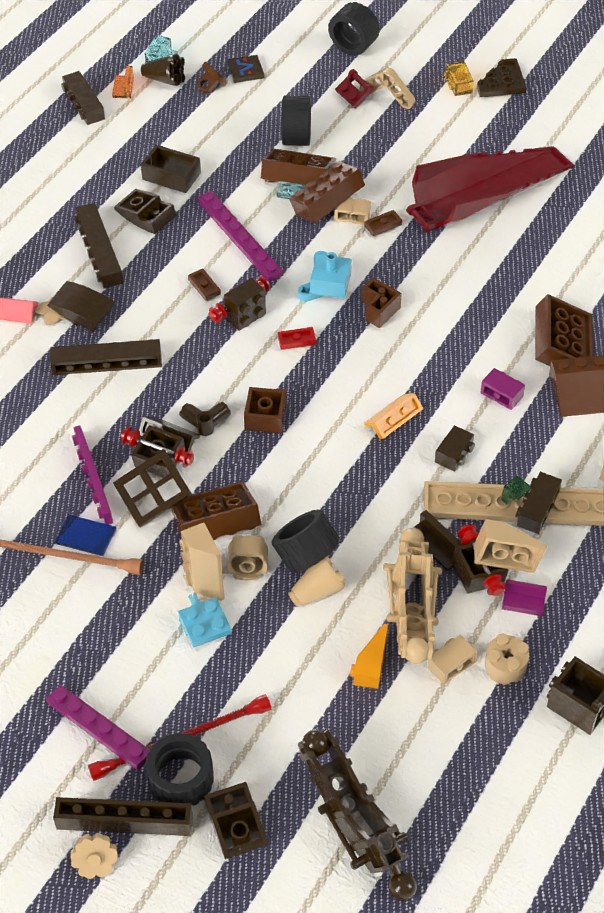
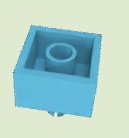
(330, 275)

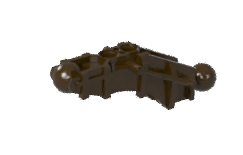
(315, 745)

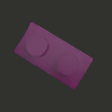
(502, 388)

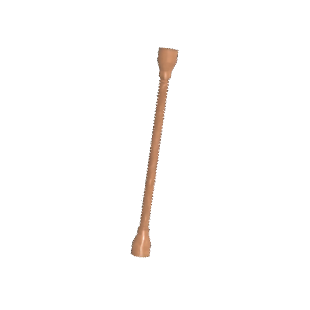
(131, 565)

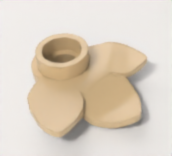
(50, 316)

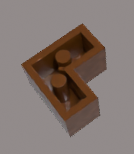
(380, 302)

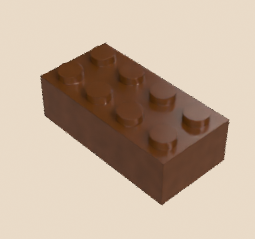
(327, 191)

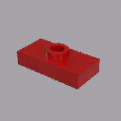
(296, 338)

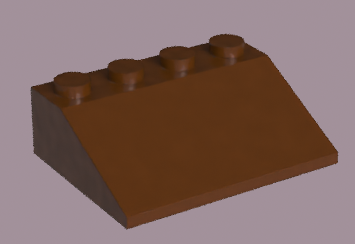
(294, 166)
(561, 331)
(578, 385)
(221, 509)

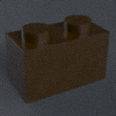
(454, 448)

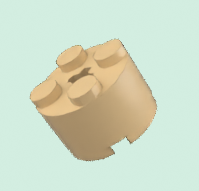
(247, 557)
(506, 659)

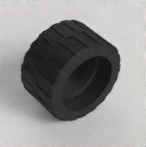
(364, 22)
(296, 120)
(305, 540)
(174, 747)

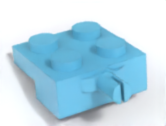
(204, 621)

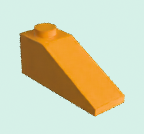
(370, 661)

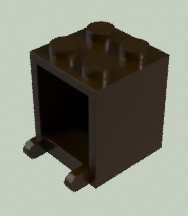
(586, 704)

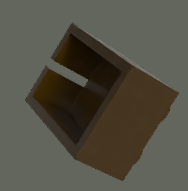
(171, 168)

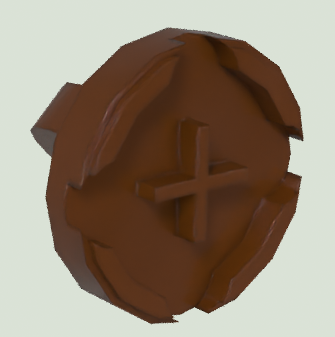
(212, 76)

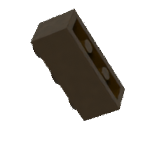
(538, 502)

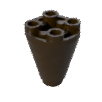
(165, 69)

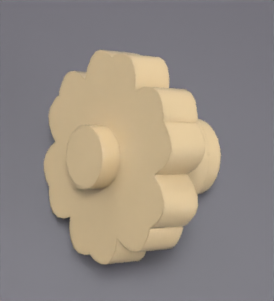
(94, 855)

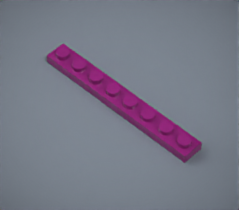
(240, 236)

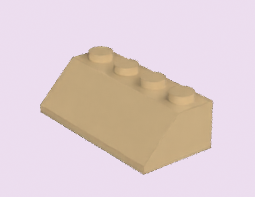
(202, 562)

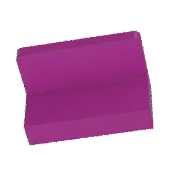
(524, 597)

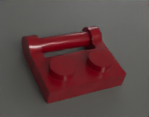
(350, 92)

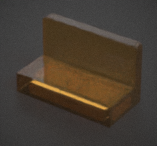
(124, 84)

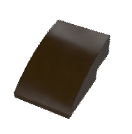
(146, 210)
(81, 305)
(235, 820)

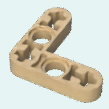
(387, 81)

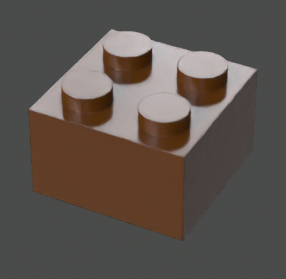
(265, 409)

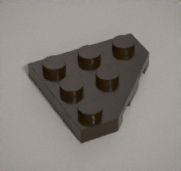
(502, 80)

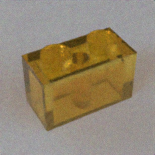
(459, 78)

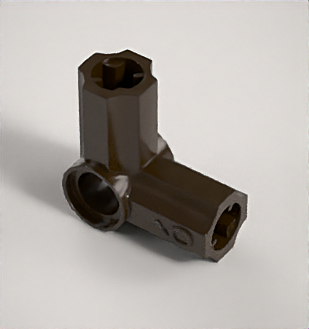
(205, 420)

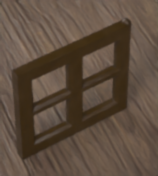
(152, 488)

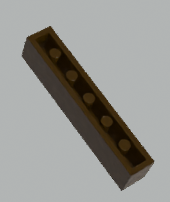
(98, 245)
(105, 357)
(123, 816)

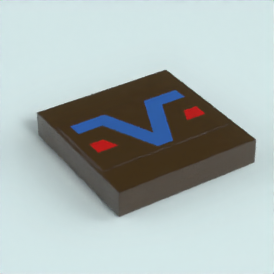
(245, 68)

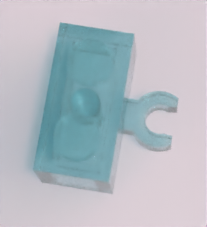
(159, 48)

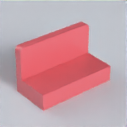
(17, 310)

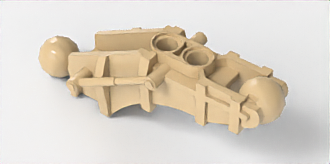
(413, 620)

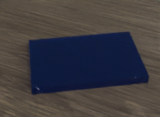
(85, 535)

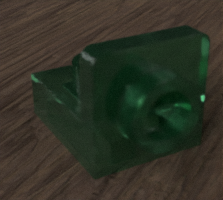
(514, 490)

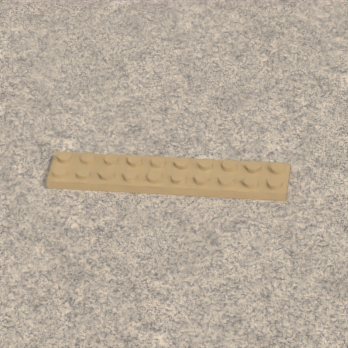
(484, 502)

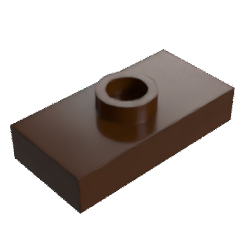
(383, 223)
(204, 284)

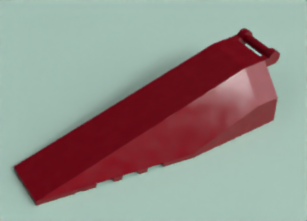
(471, 182)

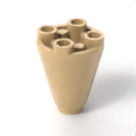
(317, 583)

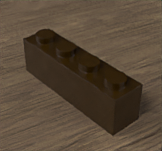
(83, 98)

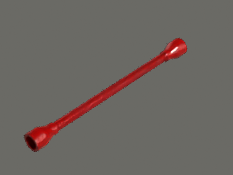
(258, 706)

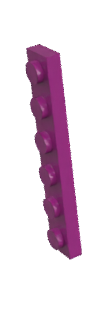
(93, 480)
(98, 727)

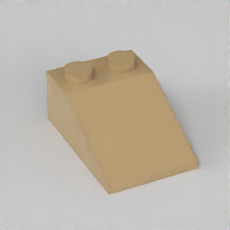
(507, 547)

